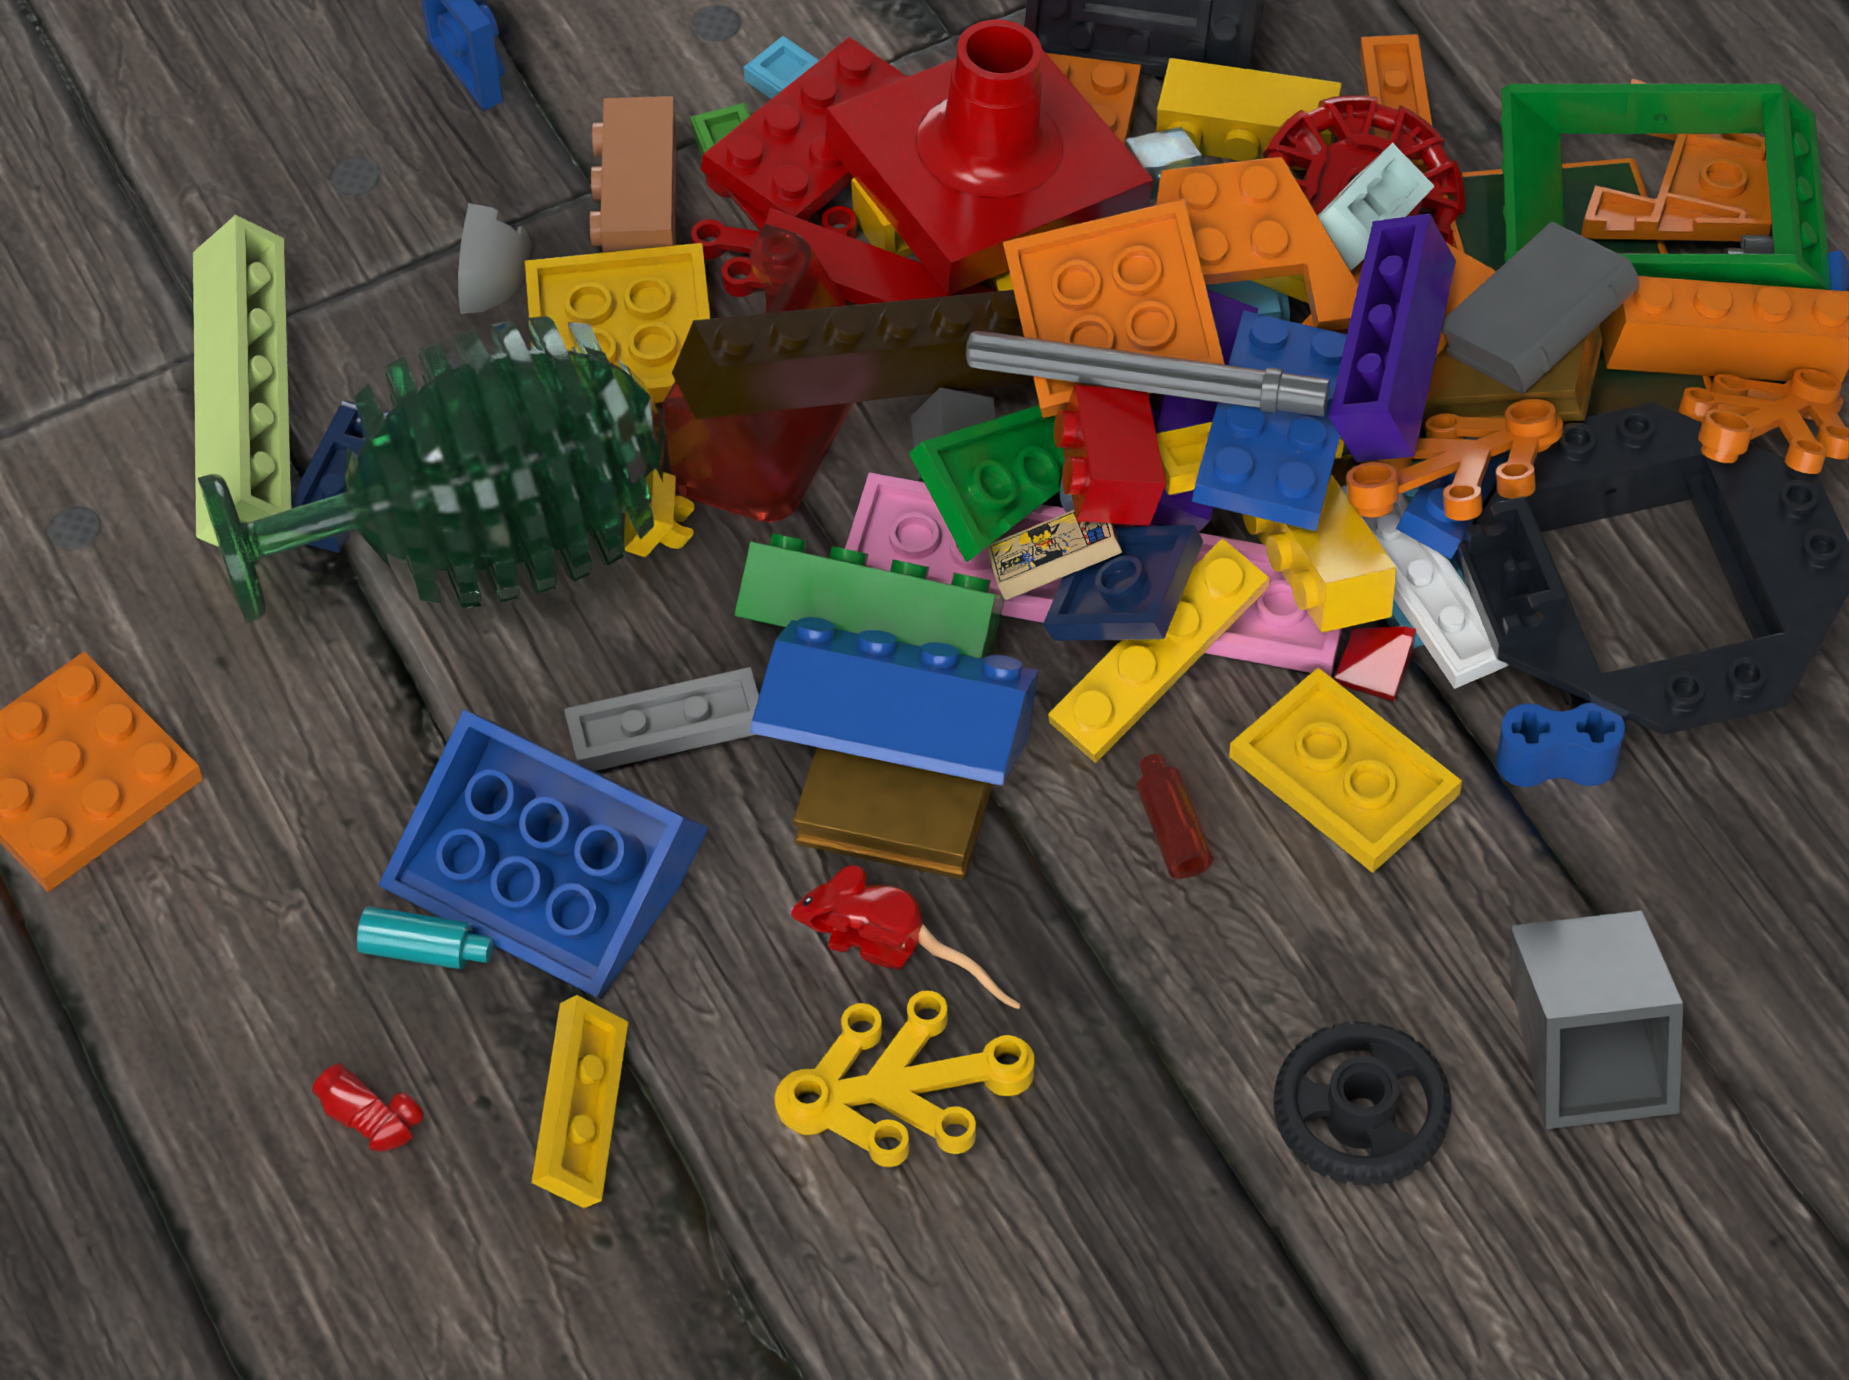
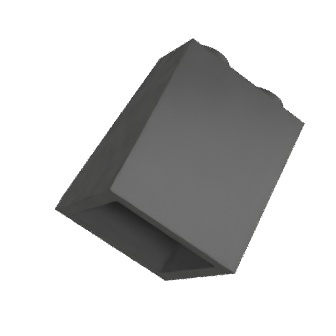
(1597, 1019)

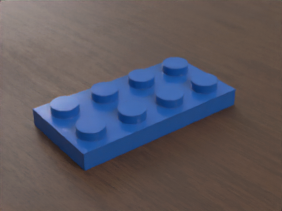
(1267, 460)

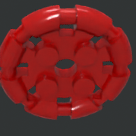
(1338, 164)

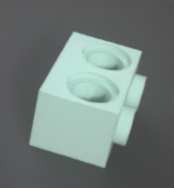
(1381, 191)

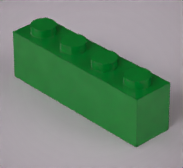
(790, 584)

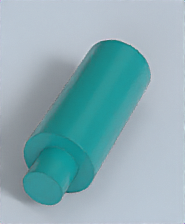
(421, 938)

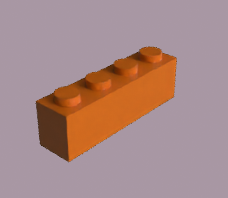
(1728, 330)

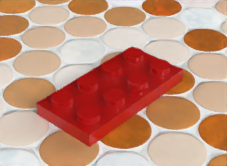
(781, 149)

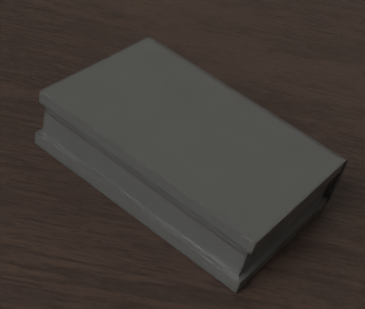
(1538, 307)

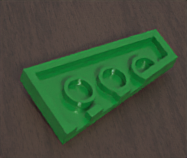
(991, 475)

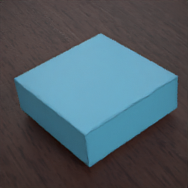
(778, 67)

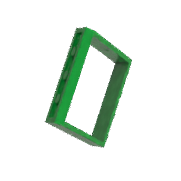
(1533, 174)

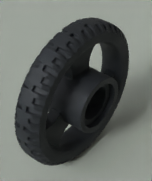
(1374, 1078)

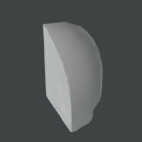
(490, 260)

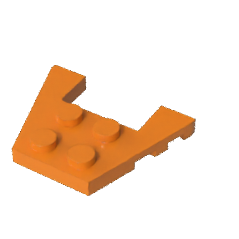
(1708, 193)
(1259, 225)

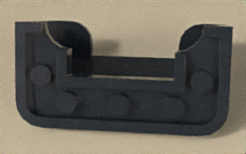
(1148, 30)

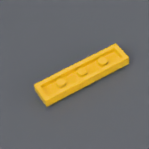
(1142, 670)

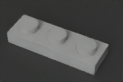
(663, 720)

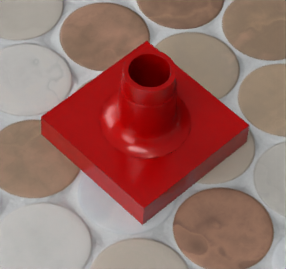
(984, 154)

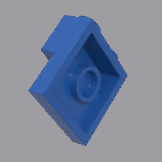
(464, 39)

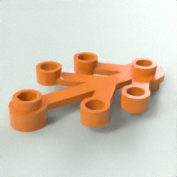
(1768, 406)
(1526, 430)

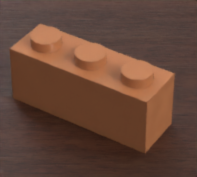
(636, 174)

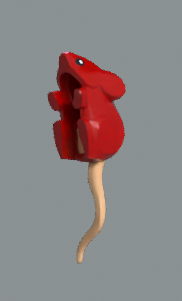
(880, 922)

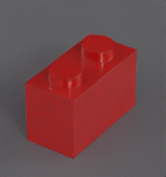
(1110, 455)

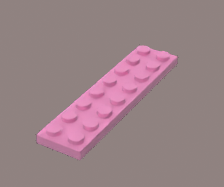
(904, 524)

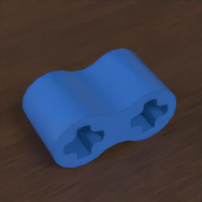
(1556, 744)

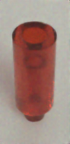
(1173, 818)

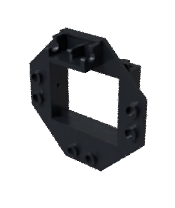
(1763, 522)

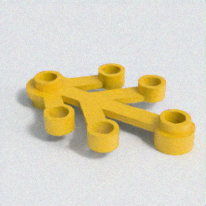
(895, 1084)

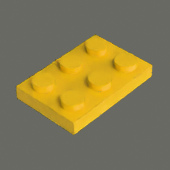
(1345, 769)

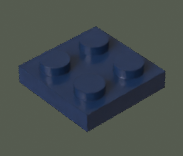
(1130, 592)

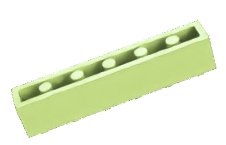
(241, 371)

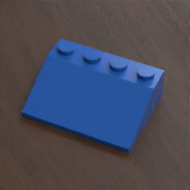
(541, 854)

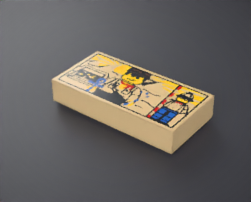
(1050, 552)

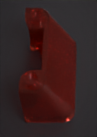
(763, 459)

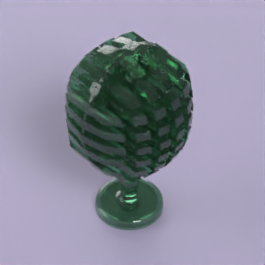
(478, 469)

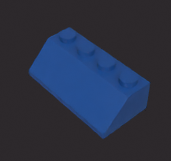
(896, 700)

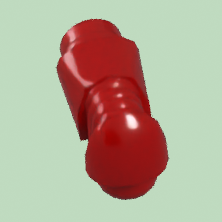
(357, 1107)

